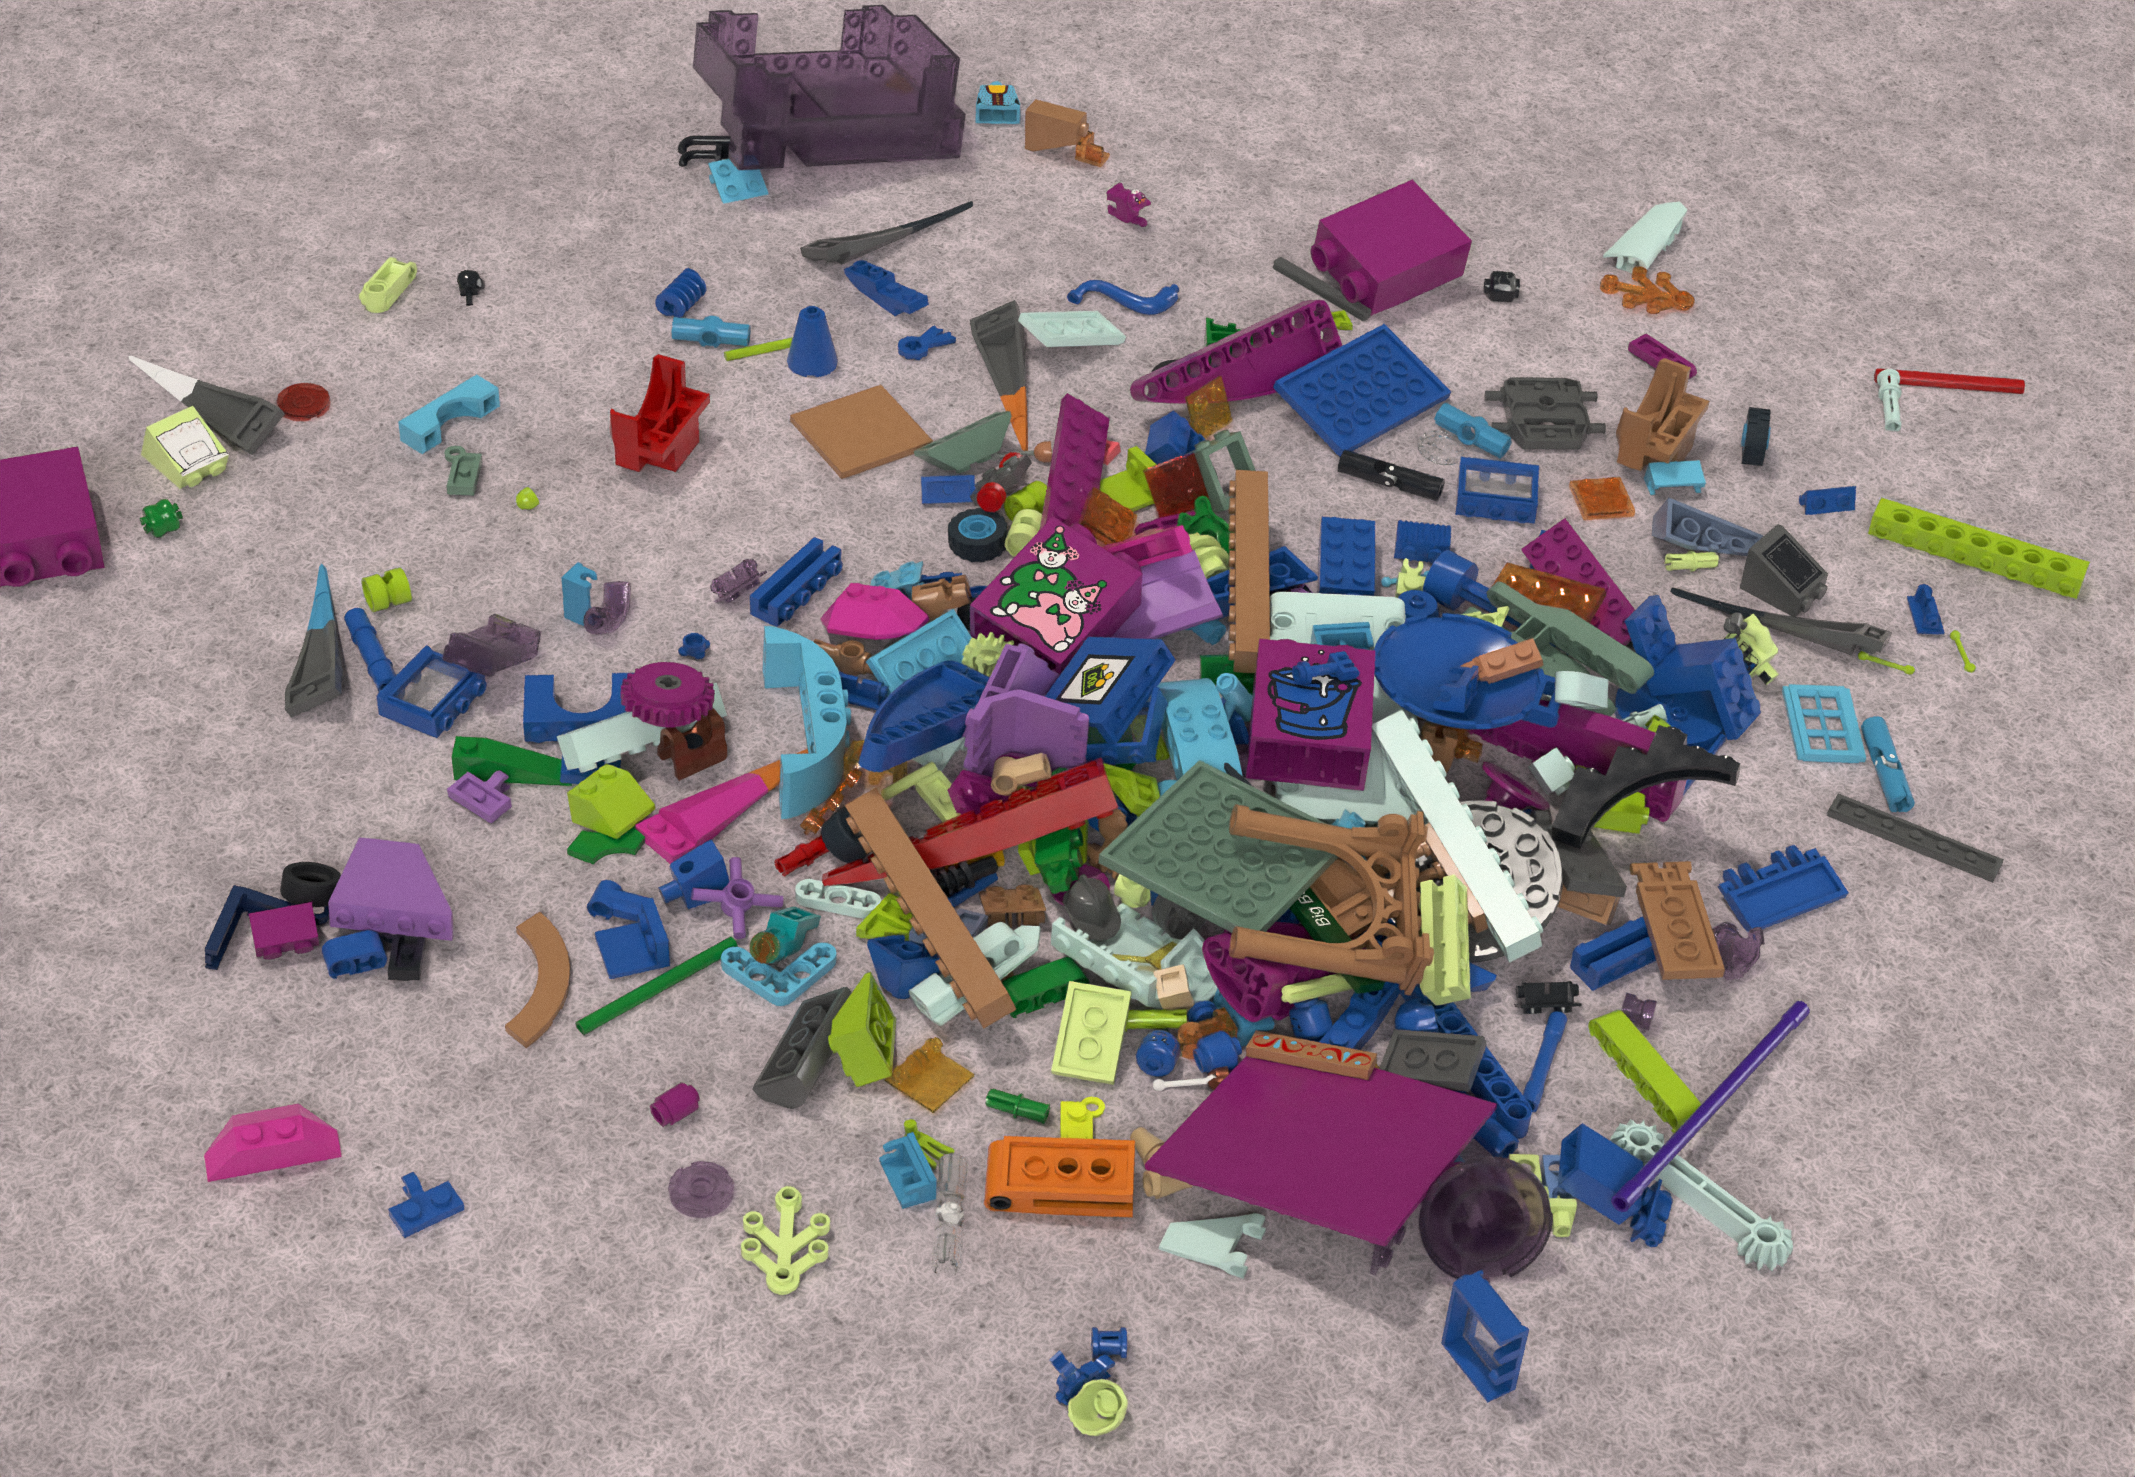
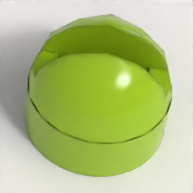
(527, 499)

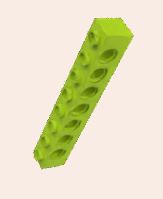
(1978, 548)

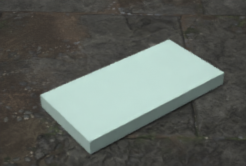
(1071, 328)

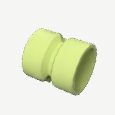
(1022, 530)

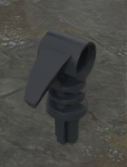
(964, 874)

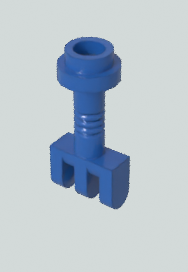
(1337, 663)

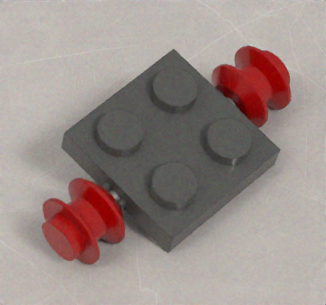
(990, 490)

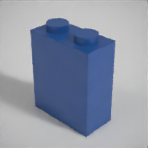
(1596, 1170)

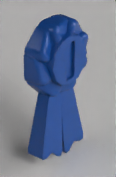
(917, 347)

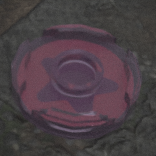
(702, 1198)

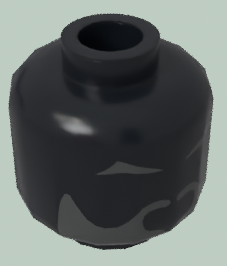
(1502, 286)

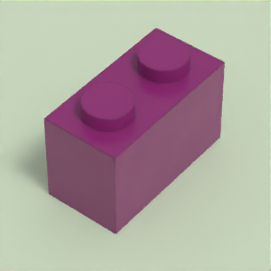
(284, 930)

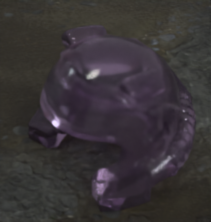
(1736, 951)

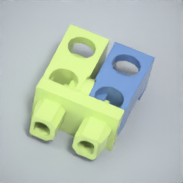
(1561, 1202)

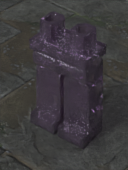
(493, 646)

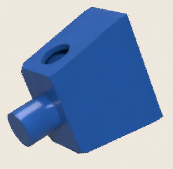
(696, 869)

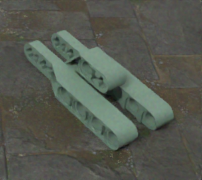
(1575, 638)

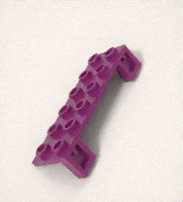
(1566, 555)

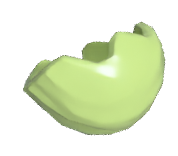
(1097, 1398)

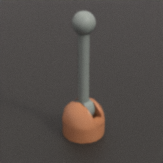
(1041, 452)

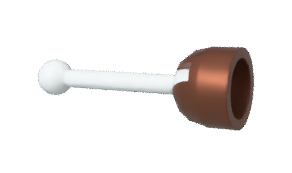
(1213, 1079)

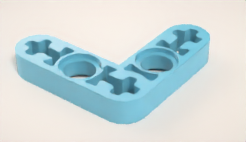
(783, 979)

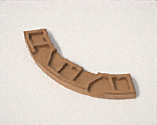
(551, 984)

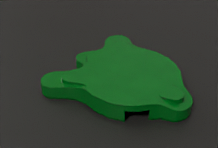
(1206, 523)

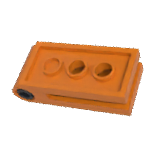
(1061, 1176)

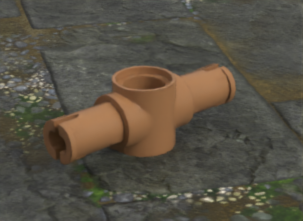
(848, 656)

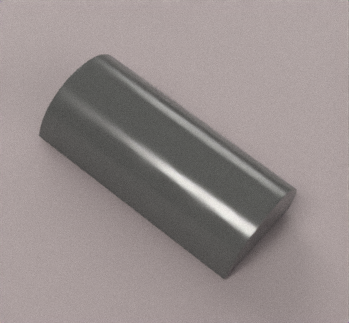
(801, 1052)

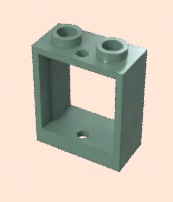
(1239, 456)

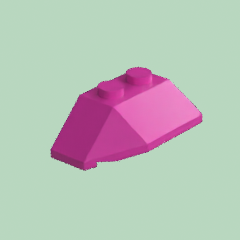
(873, 613)
(270, 1142)

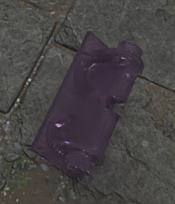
(729, 588)

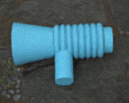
(1236, 696)

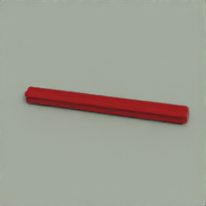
(1957, 381)

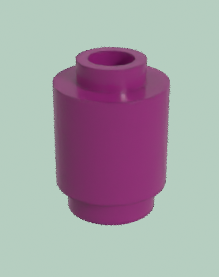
(675, 1104)

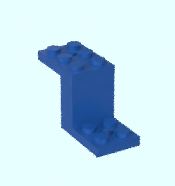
(1694, 667)

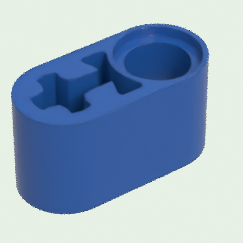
(354, 953)

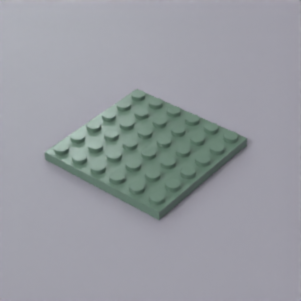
(1191, 858)

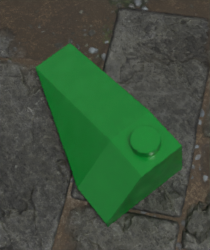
(486, 756)

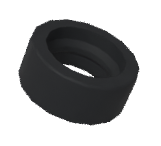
(309, 883)

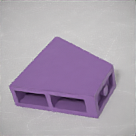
(1019, 670)
(391, 892)

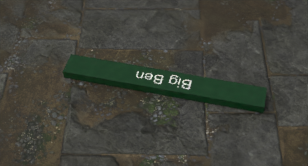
(1326, 929)

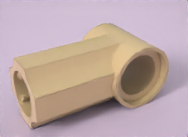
(1012, 773)

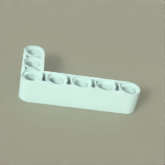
(1580, 690)

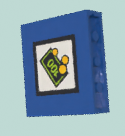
(1112, 680)

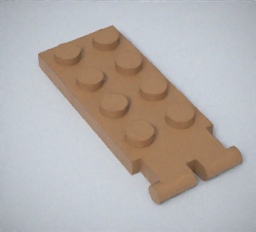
(1677, 921)

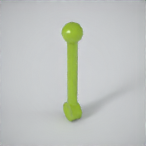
(1969, 667)
(1908, 669)

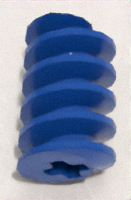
(681, 294)

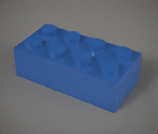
(1346, 556)

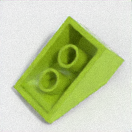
(865, 1034)

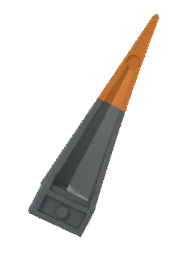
(1003, 350)

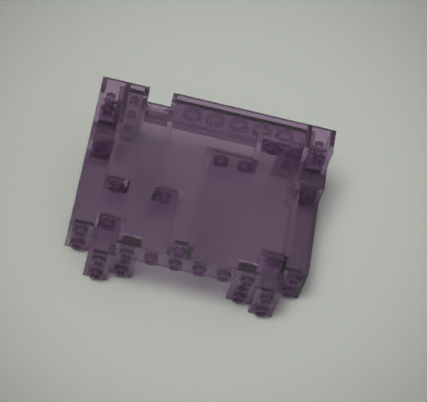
(869, 102)

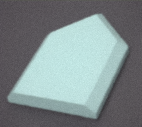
(1190, 954)

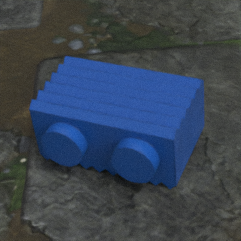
(1421, 541)

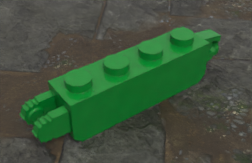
(1059, 856)

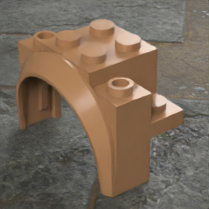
(1664, 421)

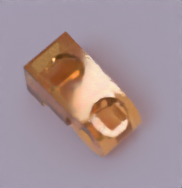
(1191, 1032)

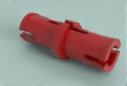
(802, 855)

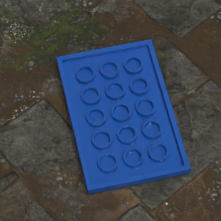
(1362, 390)

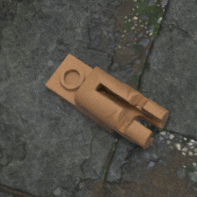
(940, 596)

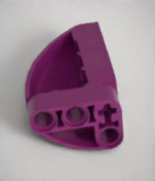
(1256, 984)

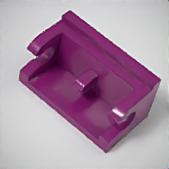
(972, 791)

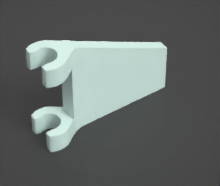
(1213, 1241)

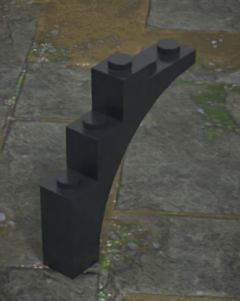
(1630, 771)

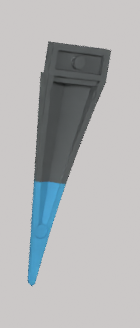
(319, 665)

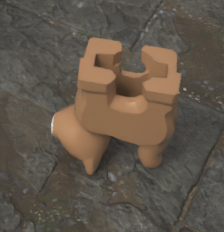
(1442, 748)

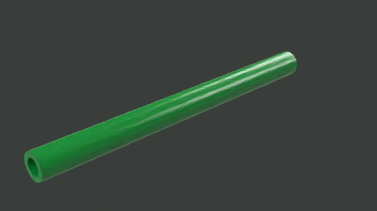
(654, 987)

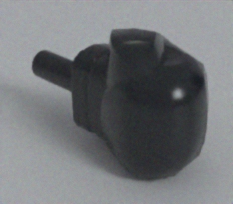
(469, 284)

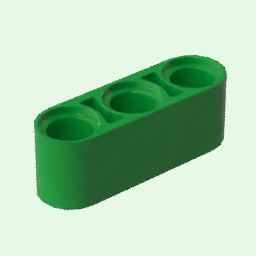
(1043, 985)

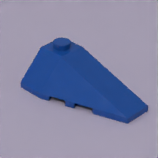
(901, 963)

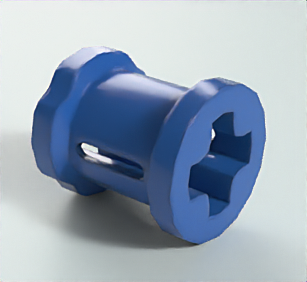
(1109, 1342)

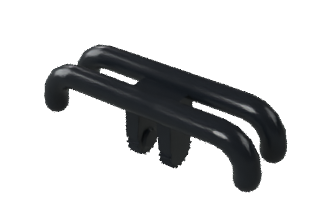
(722, 148)

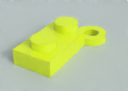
(1077, 1120)

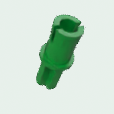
(1017, 1105)

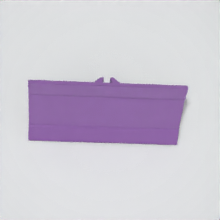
(1171, 599)

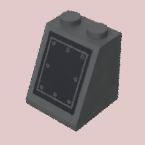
(1783, 573)

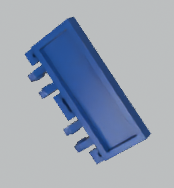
(1783, 888)

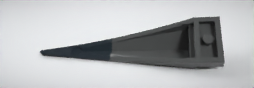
(854, 246)
(1831, 634)

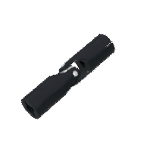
(1401, 477)

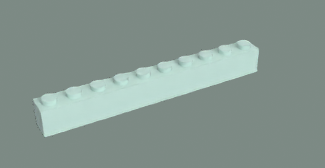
(1465, 843)

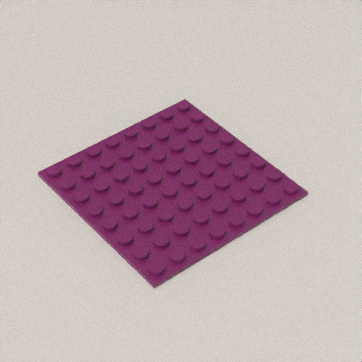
(1323, 1144)

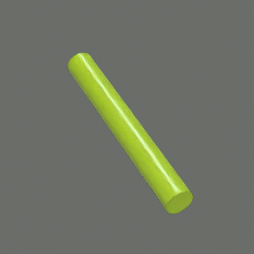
(757, 349)

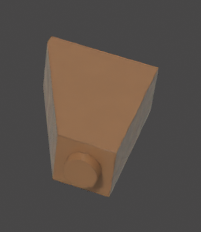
(1053, 126)

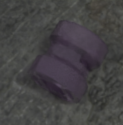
(1631, 1007)

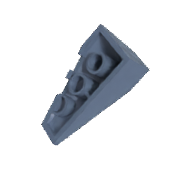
(1700, 530)

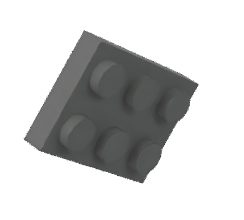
(1435, 1057)

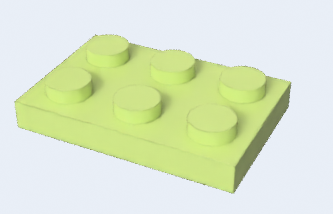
(1091, 1032)

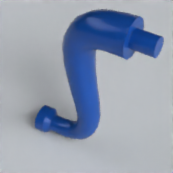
(1145, 305)

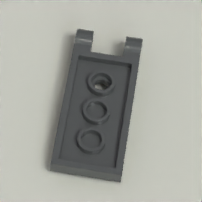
(1584, 868)

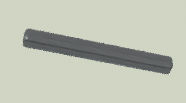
(1321, 288)

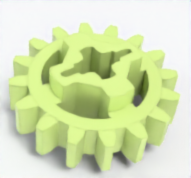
(984, 653)

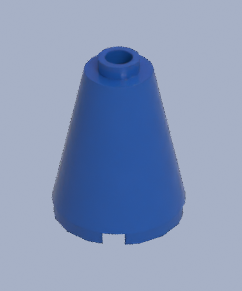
(812, 345)

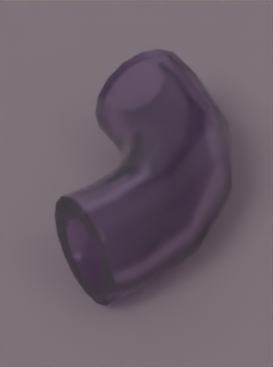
(612, 611)

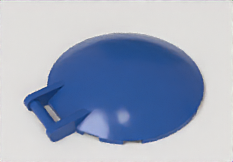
(1418, 658)

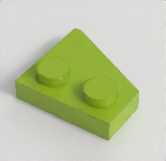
(1133, 789)
(885, 920)

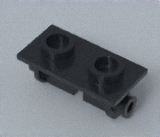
(1534, 997)

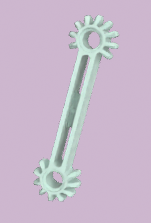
(1756, 1237)

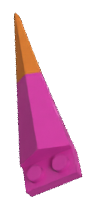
(704, 815)

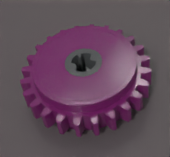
(667, 694)

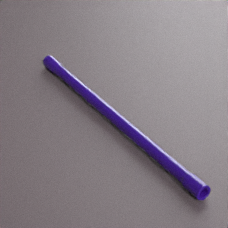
(1634, 1188)

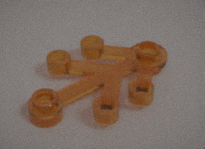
(1649, 292)
(814, 819)

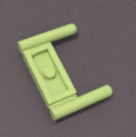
(931, 786)

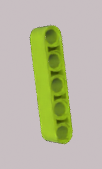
(1645, 1067)

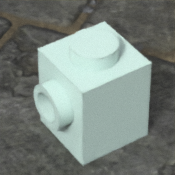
(1553, 772)

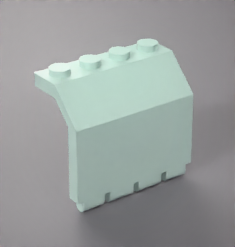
(1134, 939)

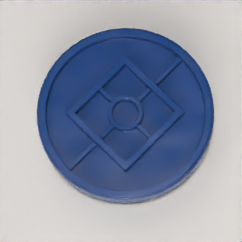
(1690, 712)

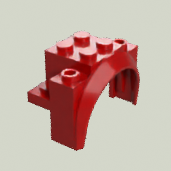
(666, 423)

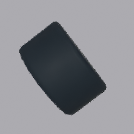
(840, 838)

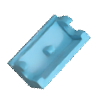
(1674, 475)

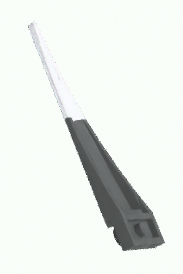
(235, 415)

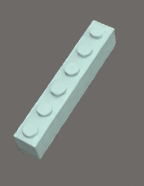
(615, 735)

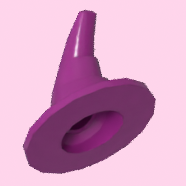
(1510, 790)

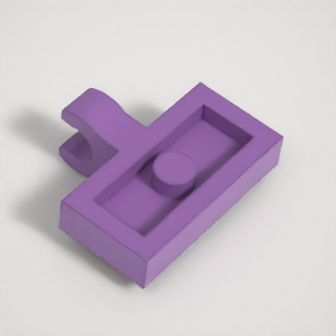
(481, 797)

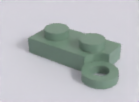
(463, 472)

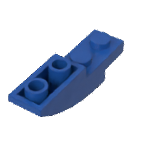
(882, 289)
(1362, 1017)

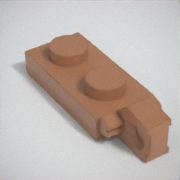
(1507, 661)

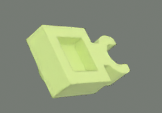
(1409, 578)

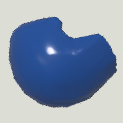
(1416, 1016)

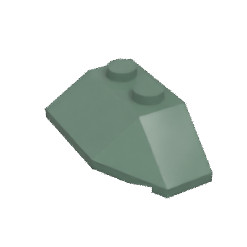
(967, 444)

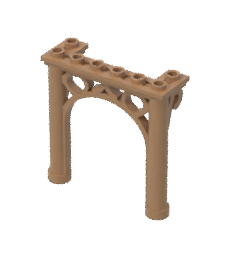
(1391, 845)

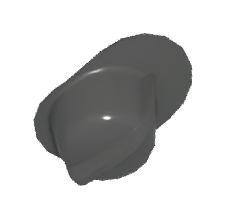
(1092, 909)

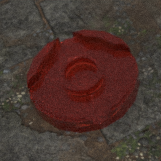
(303, 401)

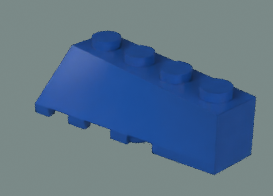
(1284, 573)

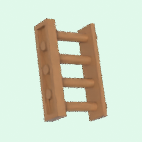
(1442, 867)

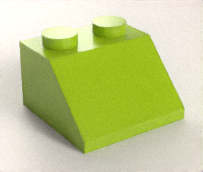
(609, 802)

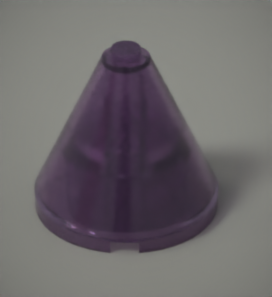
(1485, 1217)

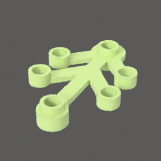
(785, 1244)

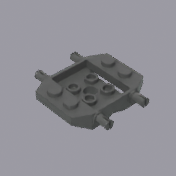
(1524, 403)

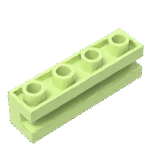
(1446, 921)

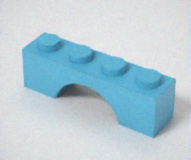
(471, 398)

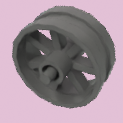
(1165, 910)

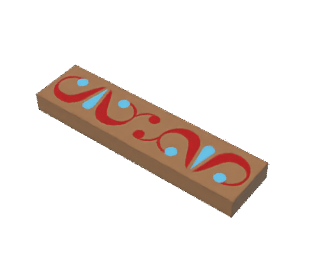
(1311, 1055)

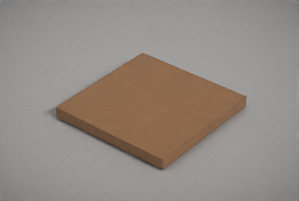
(860, 431)

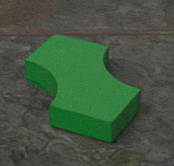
(595, 845)

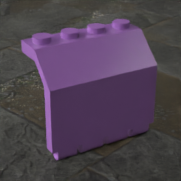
(1024, 725)

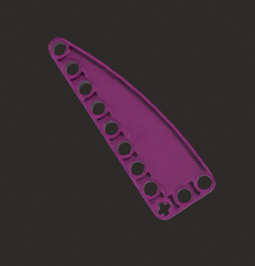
(1250, 368)
(1587, 741)

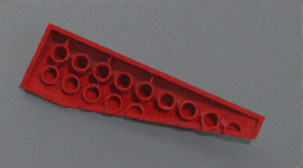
(1055, 804)

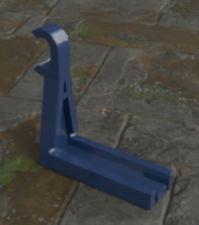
(240, 901)

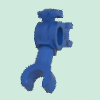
(1072, 1379)

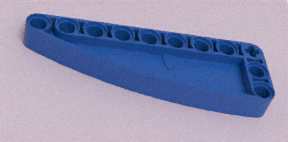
(922, 715)

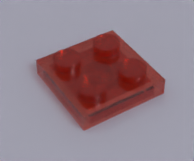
(1175, 485)

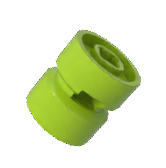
(1029, 497)
(390, 588)

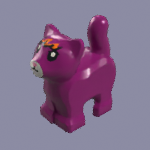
(1127, 204)

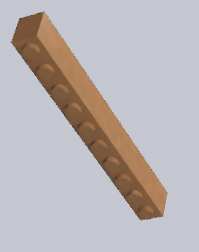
(1250, 566)
(930, 909)

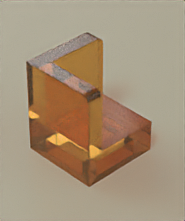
(1089, 152)

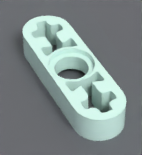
(846, 908)

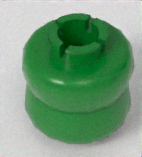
(161, 518)

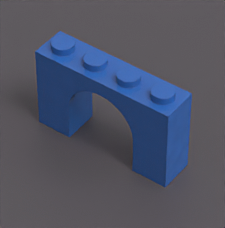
(546, 719)

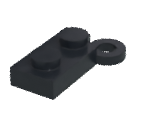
(405, 956)

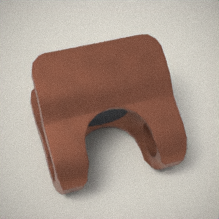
(696, 748)

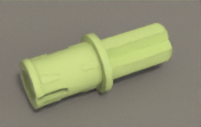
(1691, 560)

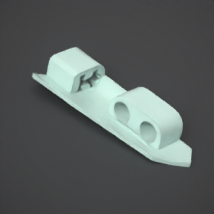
(1648, 236)
(1004, 952)

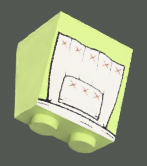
(184, 448)

